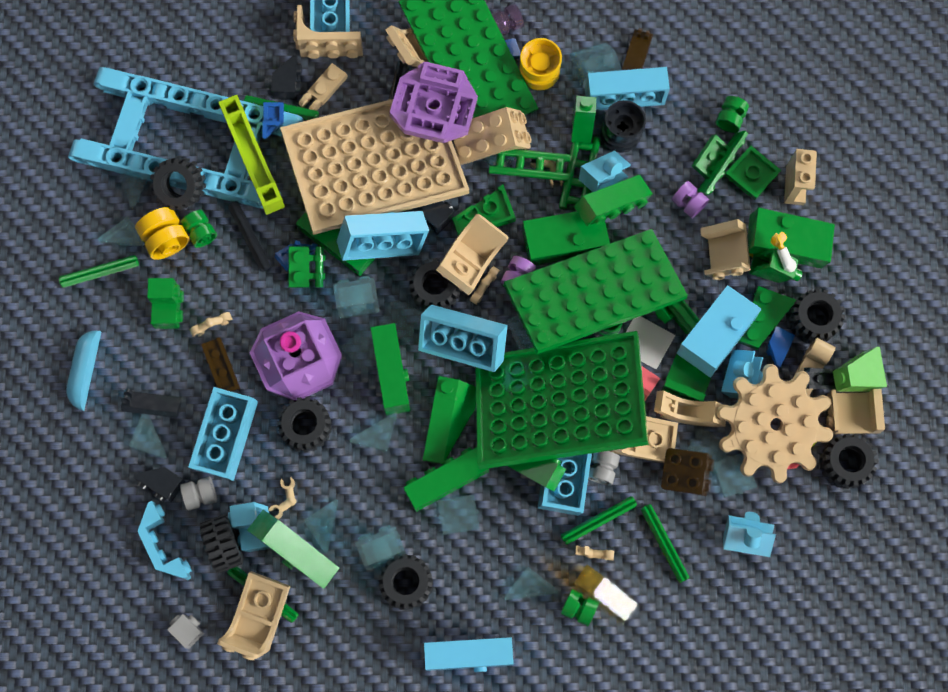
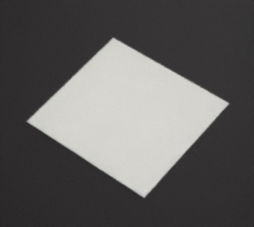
(652, 340)

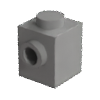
(186, 630)

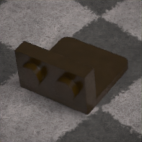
(687, 471)

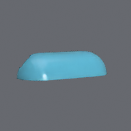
(82, 368)

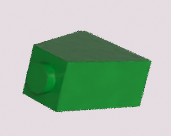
(583, 119)

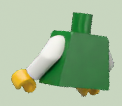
(775, 263)

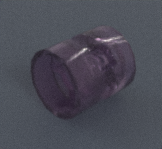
(508, 19)

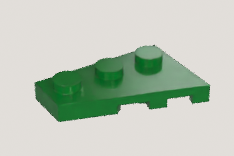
(493, 207)
(773, 309)

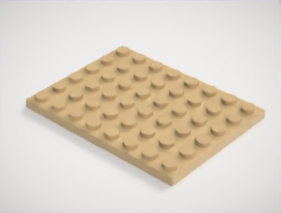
(367, 166)

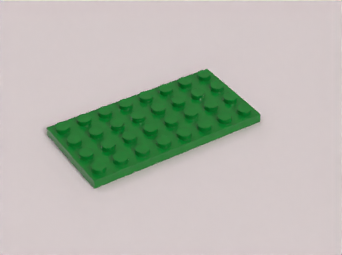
(468, 39)
(594, 291)

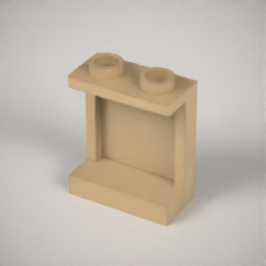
(800, 176)

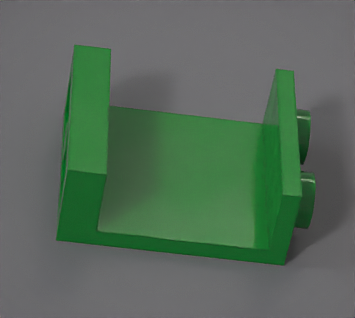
(686, 380)

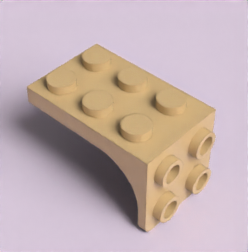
(324, 44)
(407, 46)
(493, 134)
(472, 253)
(661, 436)
(256, 617)

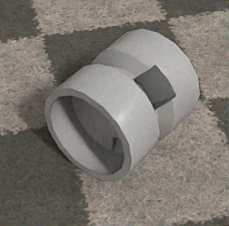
(603, 467)
(202, 492)

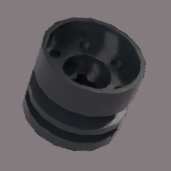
(626, 117)

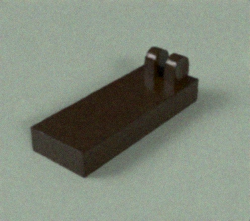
(637, 50)
(220, 365)

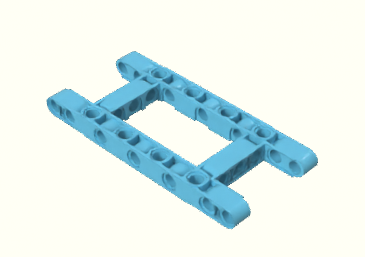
(165, 94)

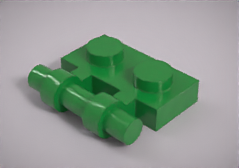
(299, 266)

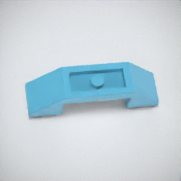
(152, 518)

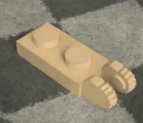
(324, 87)

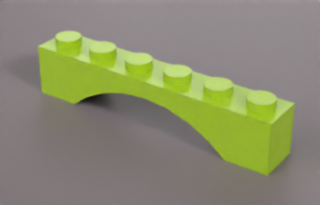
(251, 154)

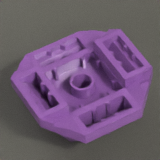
(434, 87)
(301, 375)

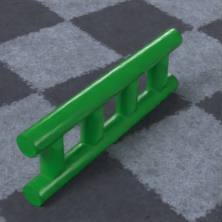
(574, 162)
(538, 172)

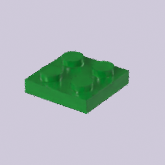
(752, 172)

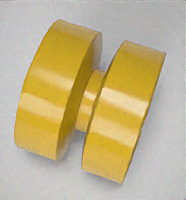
(540, 63)
(162, 233)

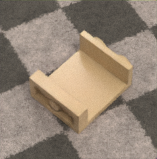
(727, 249)
(856, 412)

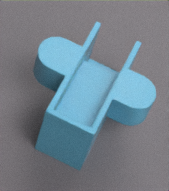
(604, 171)
(742, 364)
(748, 535)

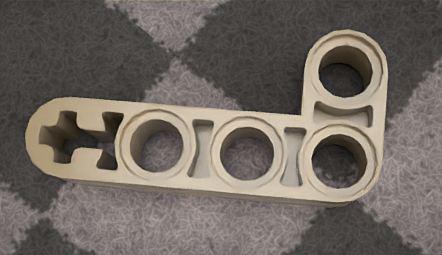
(816, 356)

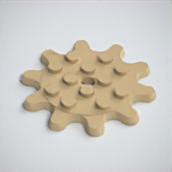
(752, 418)

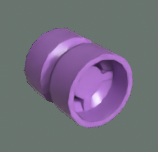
(695, 204)
(517, 267)

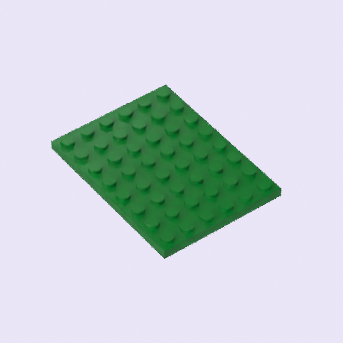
(561, 402)

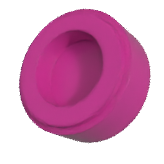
(290, 342)

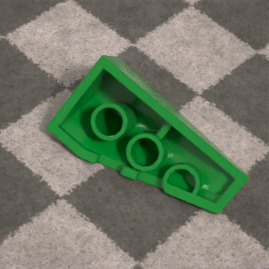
(451, 410)

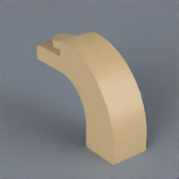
(687, 411)

